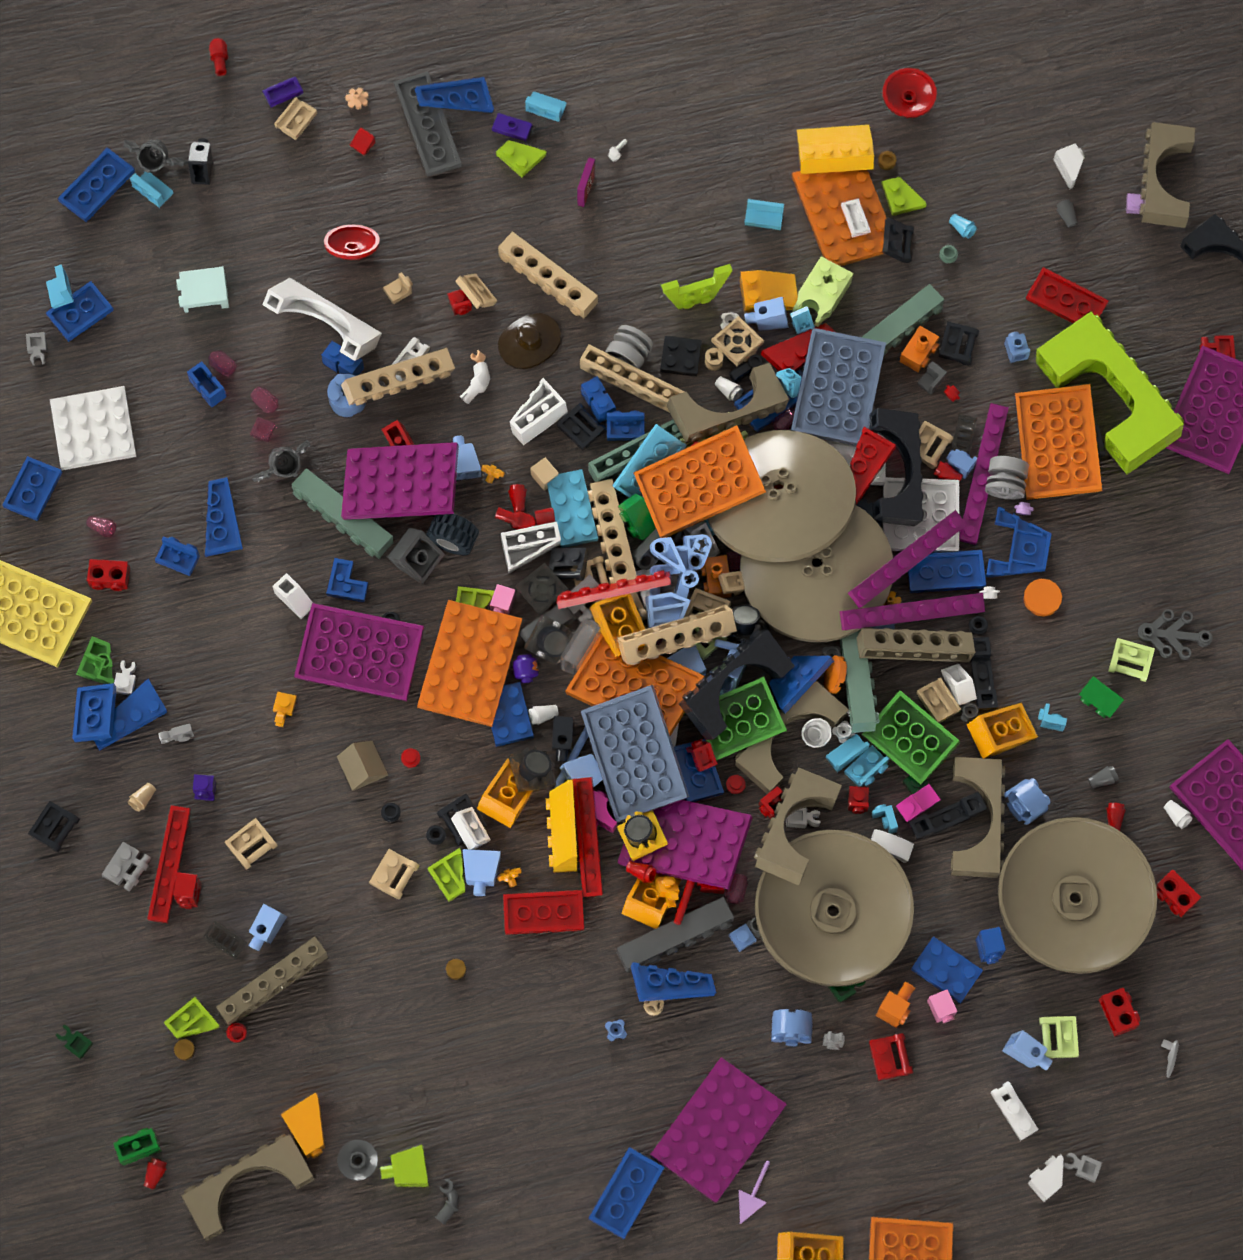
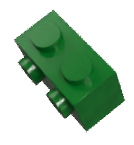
(637, 516)
(1101, 697)
(137, 1146)

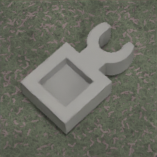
(36, 345)
(179, 734)
(833, 1041)
(1086, 1167)

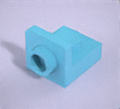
(802, 320)
(790, 381)
(1051, 721)
(888, 820)

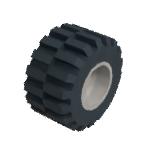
(453, 533)

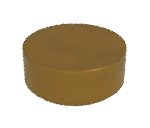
(887, 160)
(455, 969)
(184, 1049)

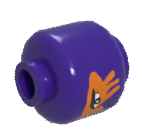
(525, 668)

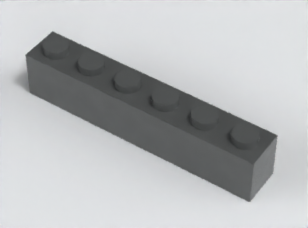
(671, 936)

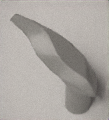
(1173, 1047)

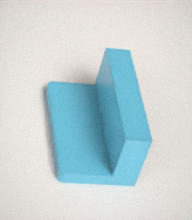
(545, 106)
(151, 188)
(764, 214)
(59, 288)
(847, 752)

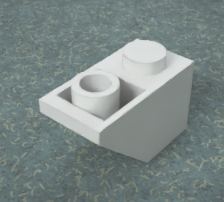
(292, 596)
(1048, 1180)

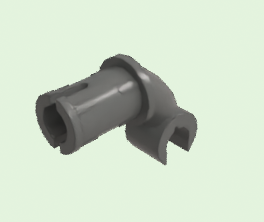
(451, 1205)

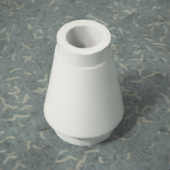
(730, 389)
(541, 714)
(1178, 814)

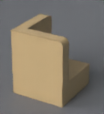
(543, 473)

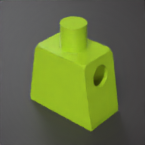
(407, 1168)

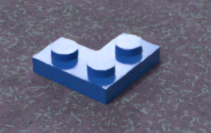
(342, 586)

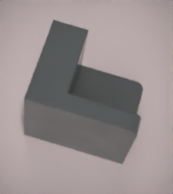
(932, 378)

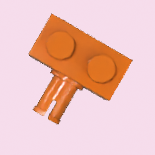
(919, 349)
(711, 570)
(895, 1007)

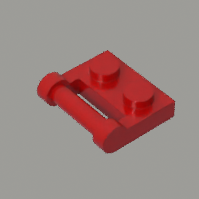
(884, 1059)

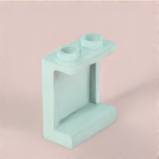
(203, 288)

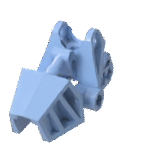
(677, 560)

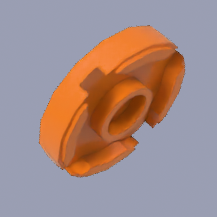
(1042, 597)
(835, 674)

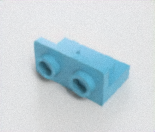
(867, 766)

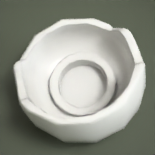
(816, 733)

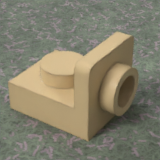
(399, 288)
(732, 582)

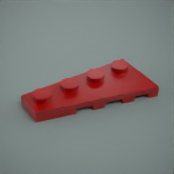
(791, 352)
(869, 458)

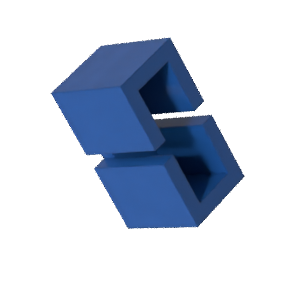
(333, 356)
(202, 380)
(601, 400)
(990, 945)

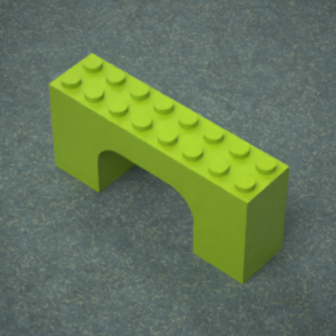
(1092, 348)

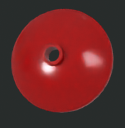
(909, 84)
(351, 242)

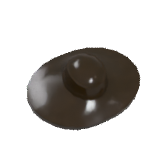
(529, 341)

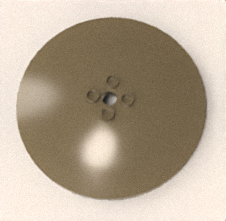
(800, 516)
(808, 599)
(1083, 860)
(871, 903)

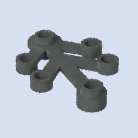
(1171, 634)

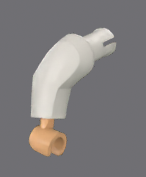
(481, 379)

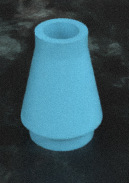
(963, 226)

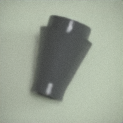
(1067, 212)
(1104, 777)

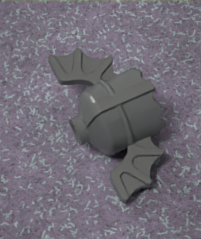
(148, 159)
(289, 465)

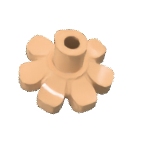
(356, 98)

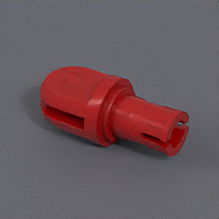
(219, 55)
(517, 520)

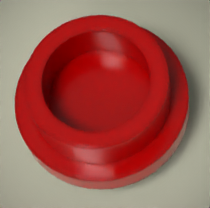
(952, 393)
(410, 758)
(735, 784)
(236, 1032)

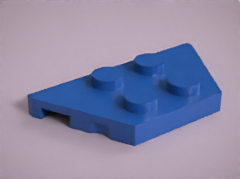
(799, 679)

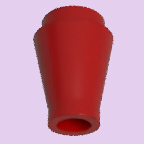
(947, 472)
(517, 496)
(1115, 815)
(643, 872)
(154, 1172)

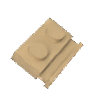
(295, 118)
(476, 291)
(938, 700)

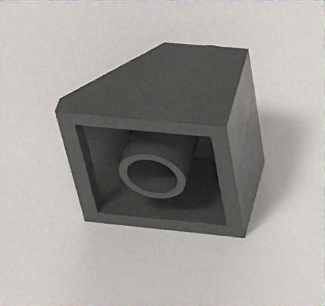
(416, 555)

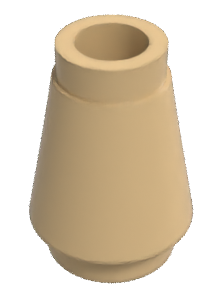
(141, 797)

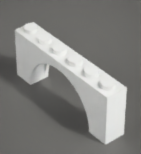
(293, 297)

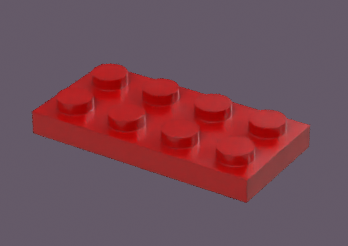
(1064, 297)
(543, 912)

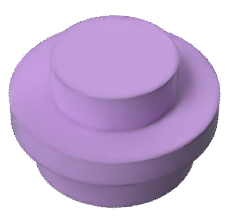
(1023, 509)

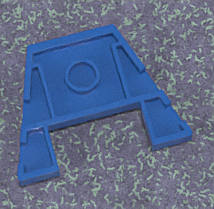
(1028, 547)

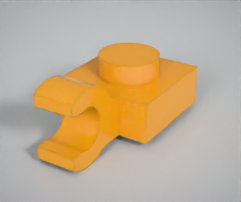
(283, 706)
(667, 888)

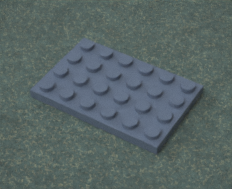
(838, 386)
(635, 753)

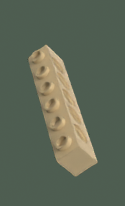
(514, 244)
(439, 359)
(627, 377)
(605, 491)
(630, 643)

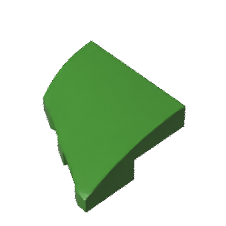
(97, 662)

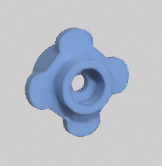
(612, 1035)

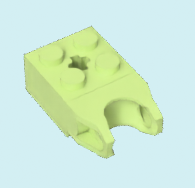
(824, 289)

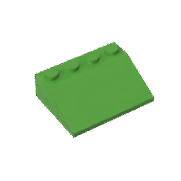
(749, 718)
(912, 738)

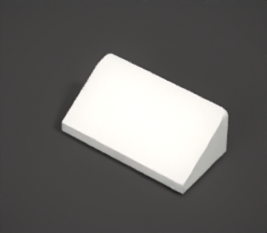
(470, 828)

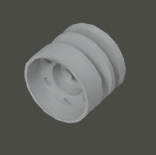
(630, 346)
(1007, 477)

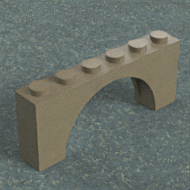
(1157, 204)
(697, 422)
(757, 759)
(985, 777)
(777, 854)
(206, 1199)

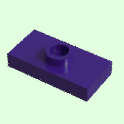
(283, 91)
(512, 127)

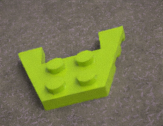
(697, 292)

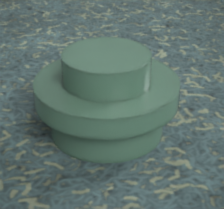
(948, 254)

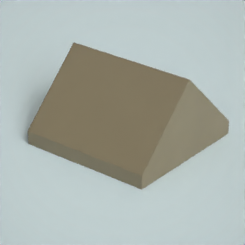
(361, 764)

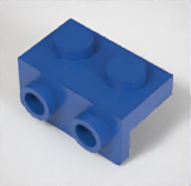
(625, 425)
(177, 556)

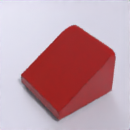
(363, 141)
(544, 516)

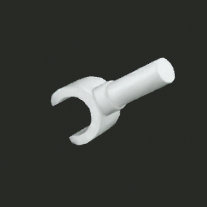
(614, 151)

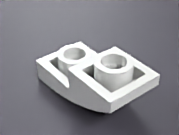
(896, 846)

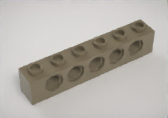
(929, 645)
(272, 981)

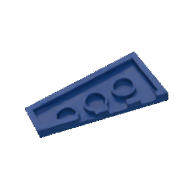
(460, 95)
(222, 525)
(134, 713)
(665, 984)

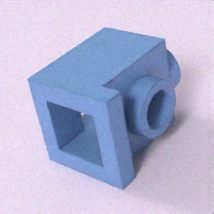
(1017, 352)
(961, 462)

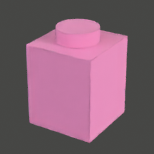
(502, 599)
(942, 1006)

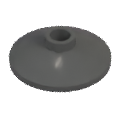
(353, 1150)

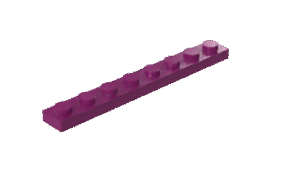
(977, 495)
(907, 559)
(912, 611)

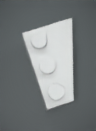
(538, 413)
(528, 543)

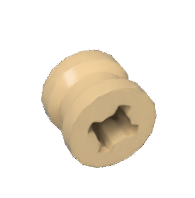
(714, 363)
(656, 1010)

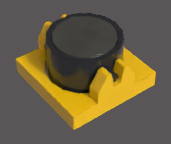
(641, 833)

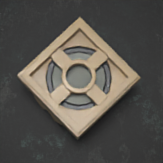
(736, 342)

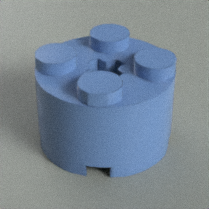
(338, 399)
(1027, 801)
(791, 1027)

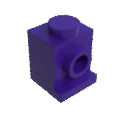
(204, 787)

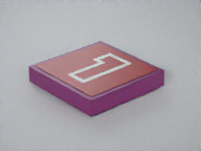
(586, 182)

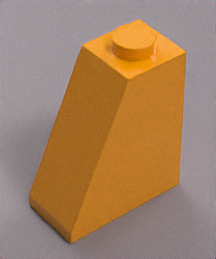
(306, 1125)

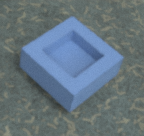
(742, 937)

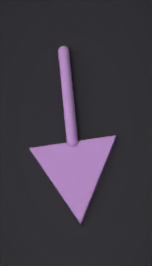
(749, 1203)

